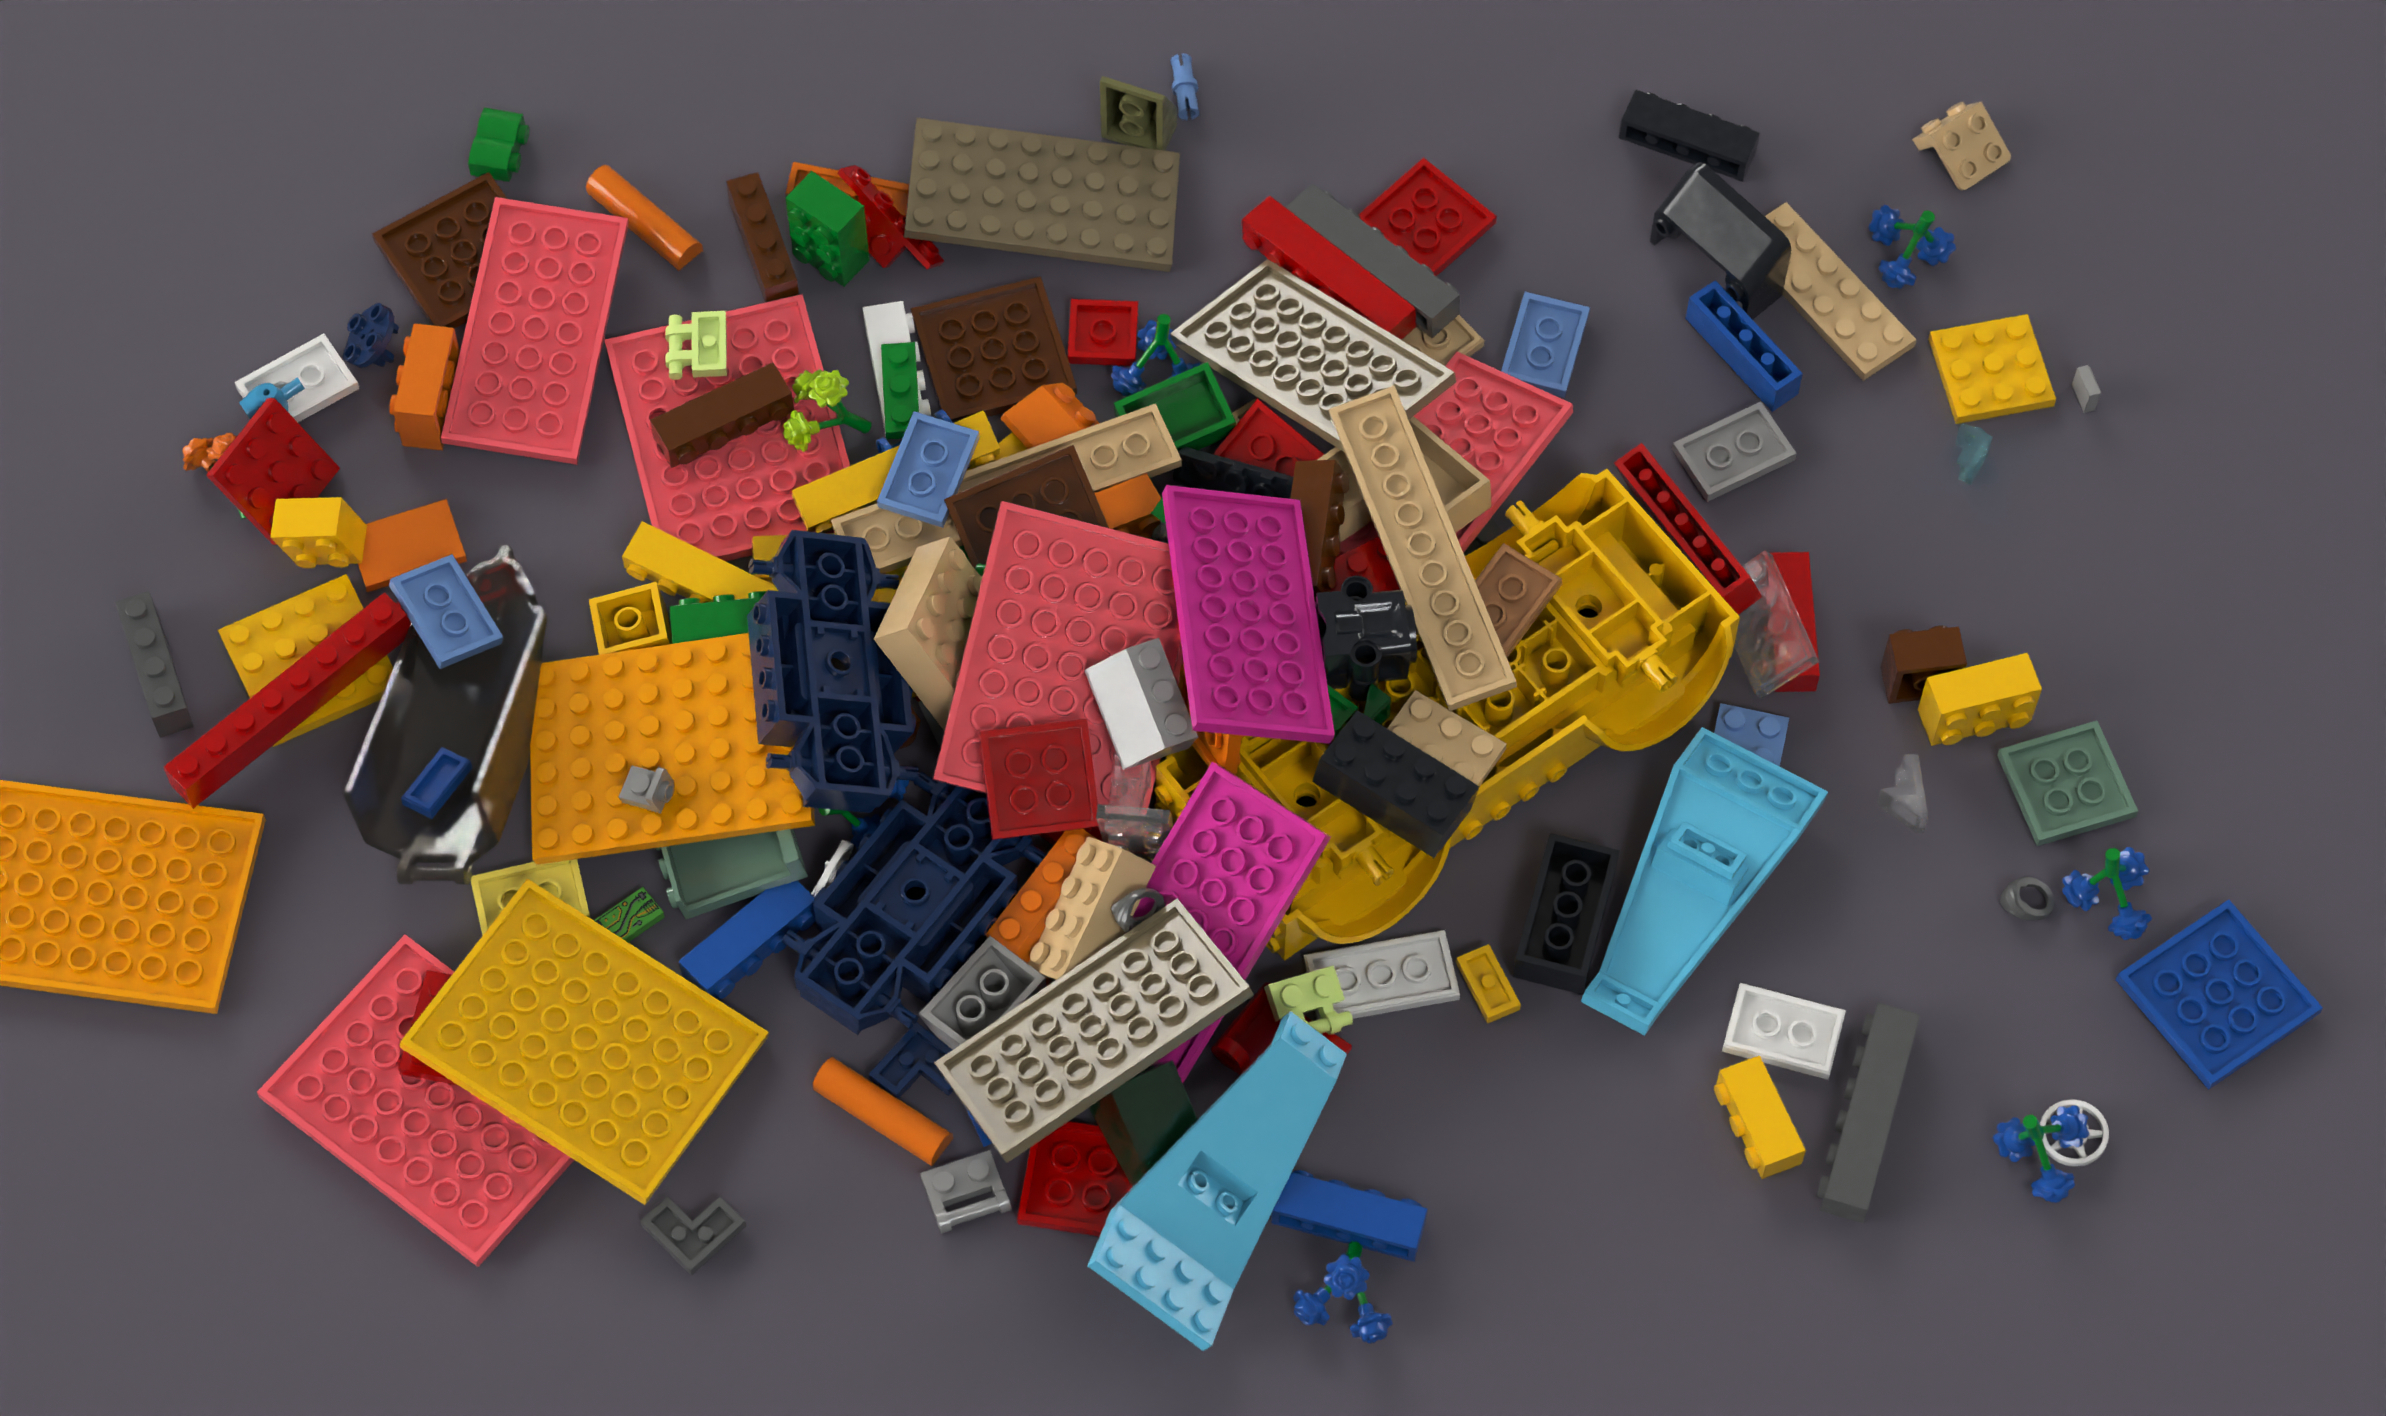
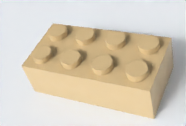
(1083, 914)

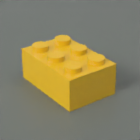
(1979, 699)

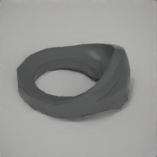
(2012, 902)
(1123, 908)

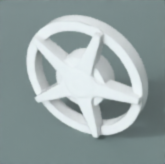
(842, 853)
(2083, 1160)

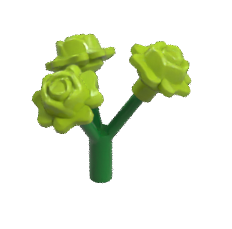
(827, 391)

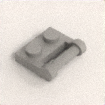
(961, 1182)

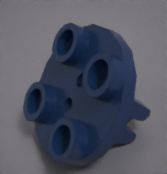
(370, 337)

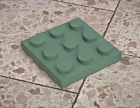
(2067, 783)

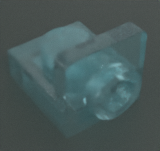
(1976, 448)

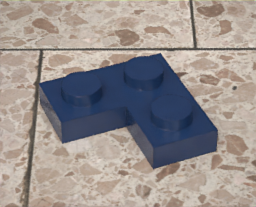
(908, 1060)

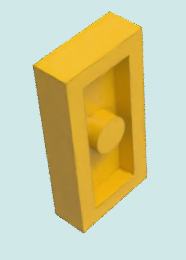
(1488, 983)

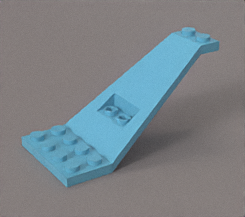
(1706, 856)
(1202, 1207)

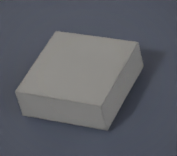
(2086, 388)

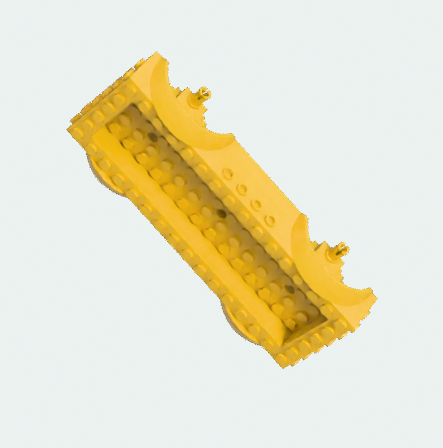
(1580, 686)

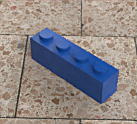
(1743, 346)
(748, 939)
(1350, 1215)

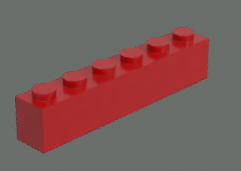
(1321, 264)
(1687, 528)

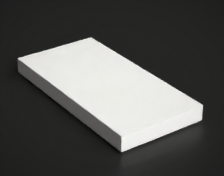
(1391, 974)

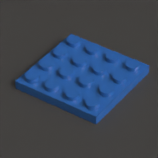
(2218, 994)

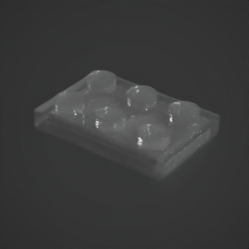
(1134, 828)

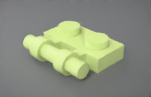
(708, 345)
(1307, 993)

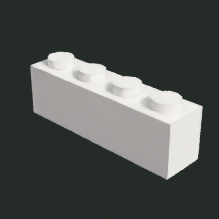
(890, 325)

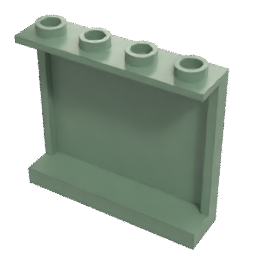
(729, 869)

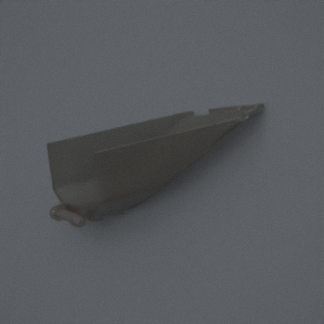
(471, 708)

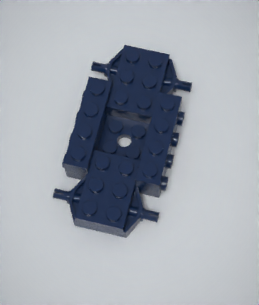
(836, 720)
(884, 941)

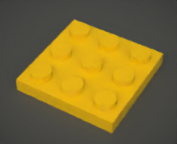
(1992, 369)

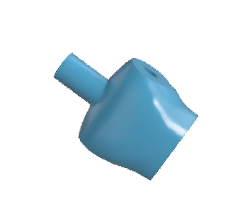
(260, 393)

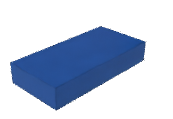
(436, 782)

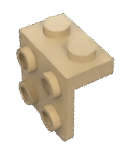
(1965, 143)

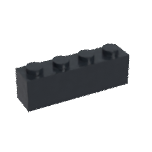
(1689, 134)

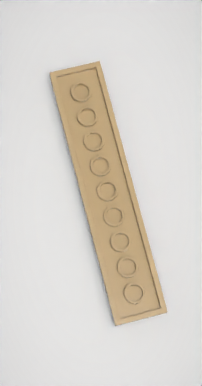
(1108, 453)
(1422, 548)

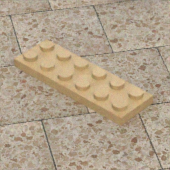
(1838, 301)

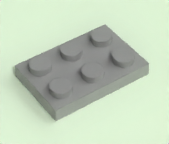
(1734, 451)

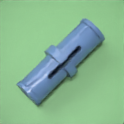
(1184, 86)

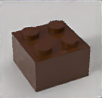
(1918, 655)

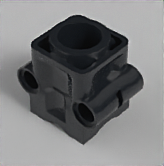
(1365, 636)

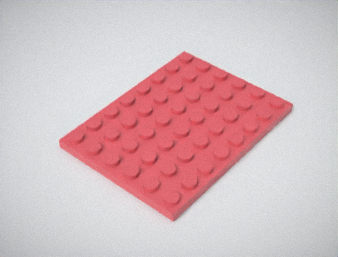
(749, 481)
(1045, 612)
(412, 1138)

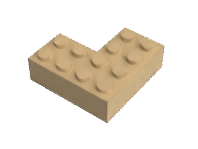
(1459, 484)
(931, 622)

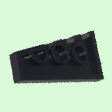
(1223, 474)

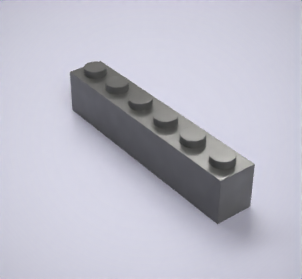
(1434, 300)
(1869, 1114)

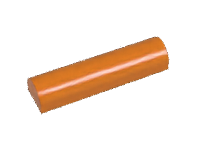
(643, 217)
(881, 1111)

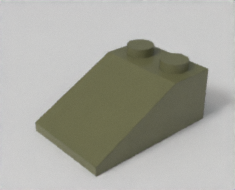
(1136, 115)

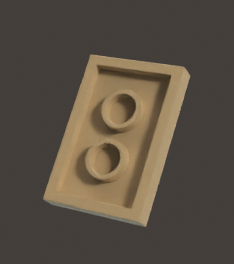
(1448, 737)

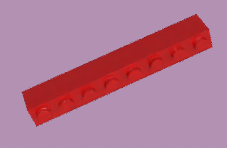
(287, 700)

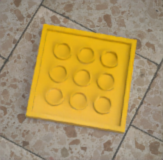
(282, 634)

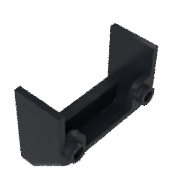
(1729, 233)

